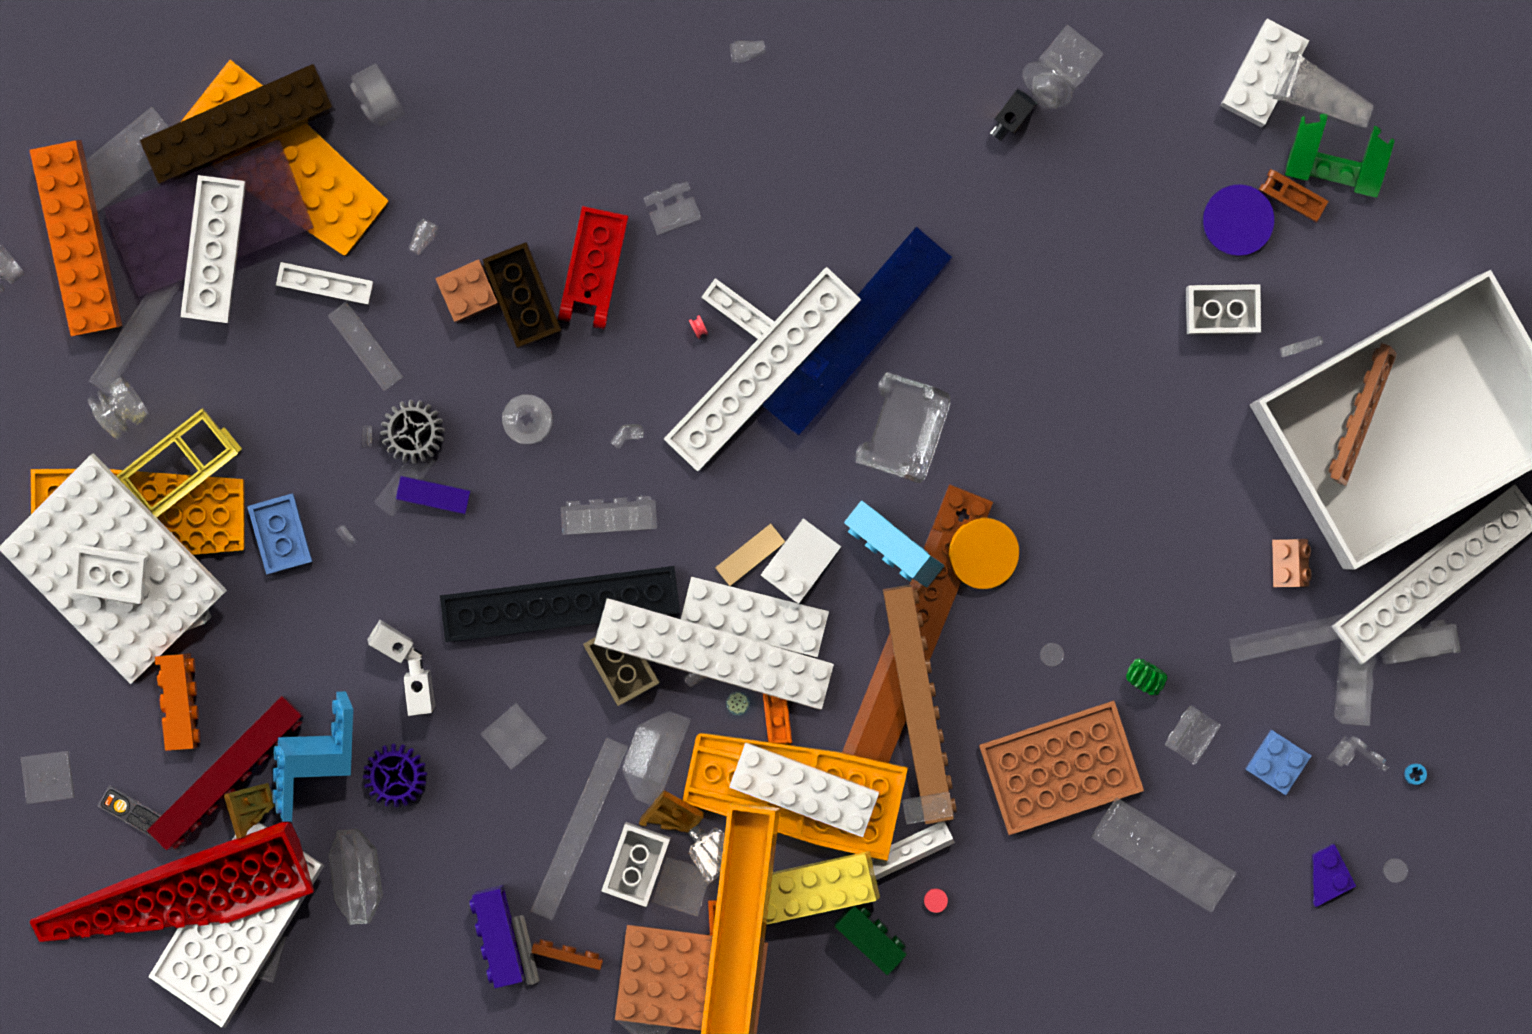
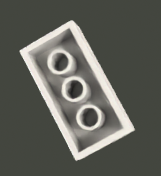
(1258, 76)

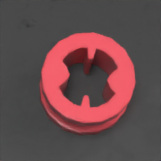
(698, 327)

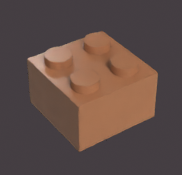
(467, 291)

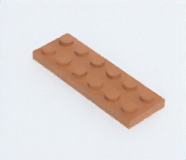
(1359, 422)

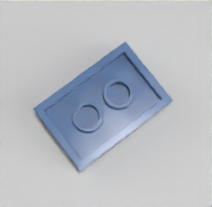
(280, 533)

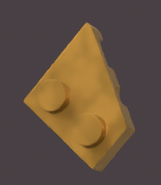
(248, 807)
(672, 813)

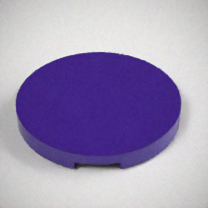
(1238, 220)

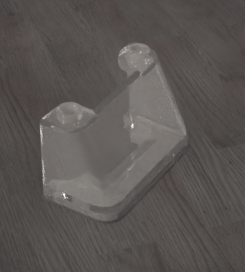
(905, 428)

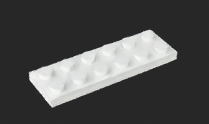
(213, 249)
(755, 616)
(804, 789)

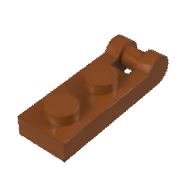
(1294, 196)

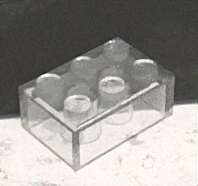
(377, 94)

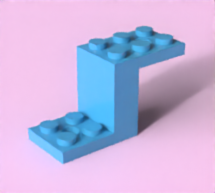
(313, 756)

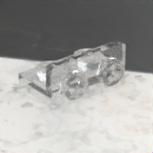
(1192, 734)

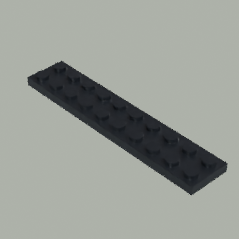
(555, 603)

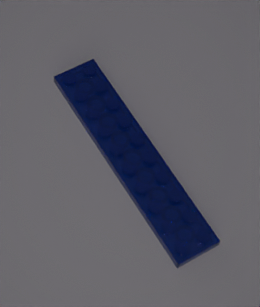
(852, 340)

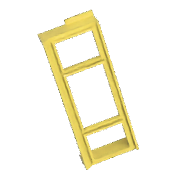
(203, 472)

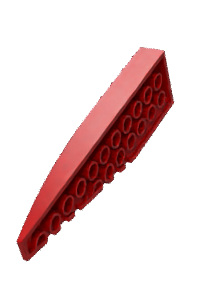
(197, 889)

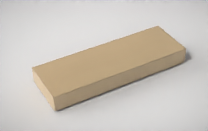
(750, 554)

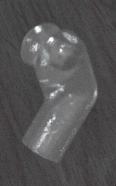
(628, 431)

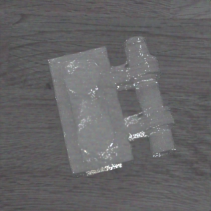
(674, 215)

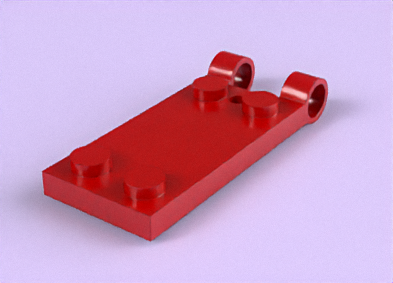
(594, 263)

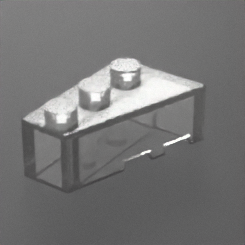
(1422, 642)

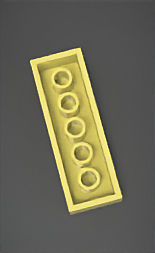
(822, 887)

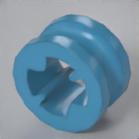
(1422, 777)

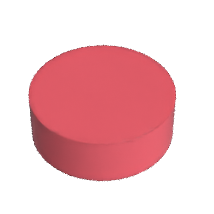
(935, 900)

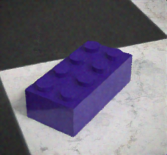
(498, 936)

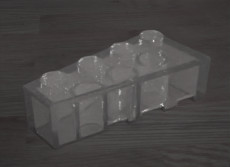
(1318, 92)
(1353, 689)

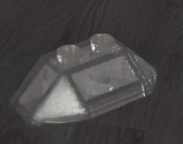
(654, 755)
(355, 876)

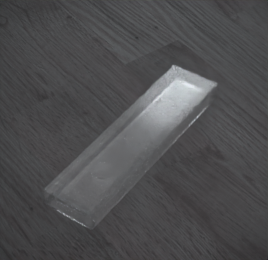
(365, 346)

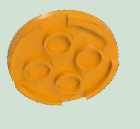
(984, 553)

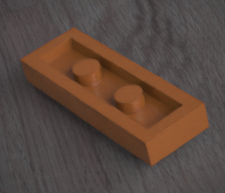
(568, 954)

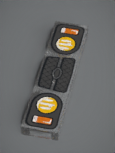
(132, 811)

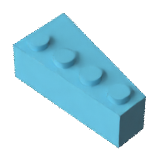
(893, 544)

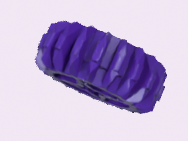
(385, 769)

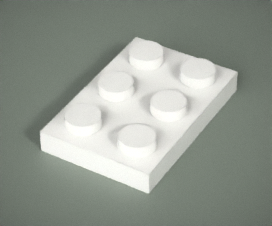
(109, 574)

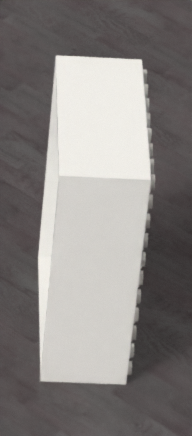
(1442, 432)

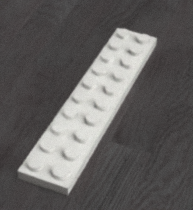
(762, 369)
(1436, 575)
(713, 654)

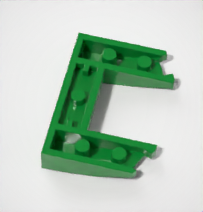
(1364, 176)

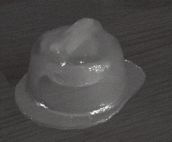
(1046, 86)

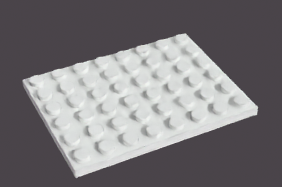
(103, 513)

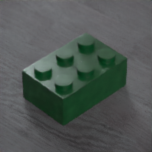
(871, 937)

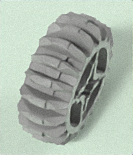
(402, 435)

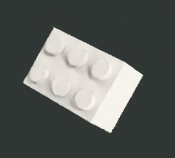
(1223, 309)
(636, 864)

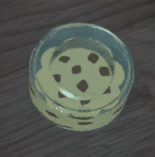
(737, 703)

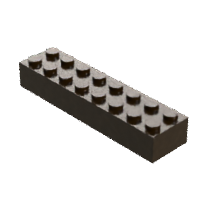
(237, 125)

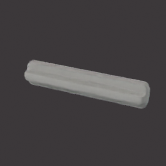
(525, 949)

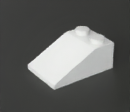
(800, 560)

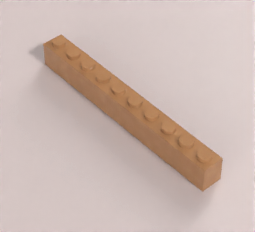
(917, 692)

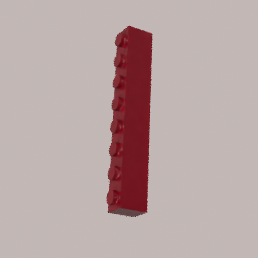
(225, 773)

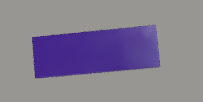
(432, 494)

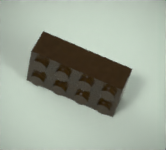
(522, 295)

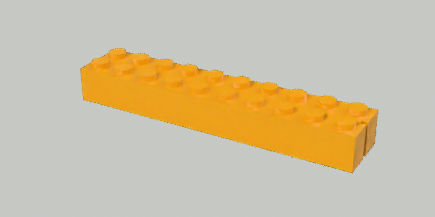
(740, 919)

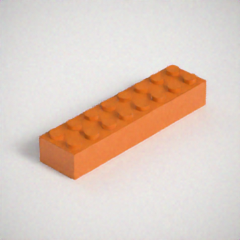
(75, 237)

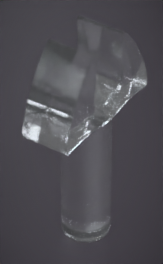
(1301, 346)

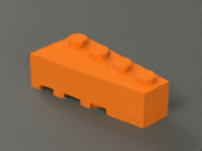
(178, 701)

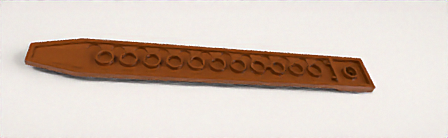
(882, 708)

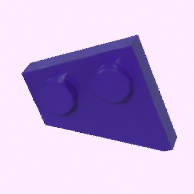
(1329, 875)

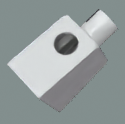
(385, 636)
(419, 699)

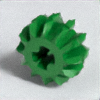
(1146, 677)

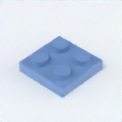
(1278, 762)

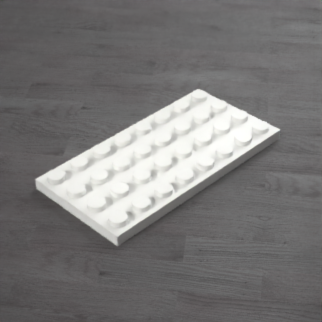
(219, 962)

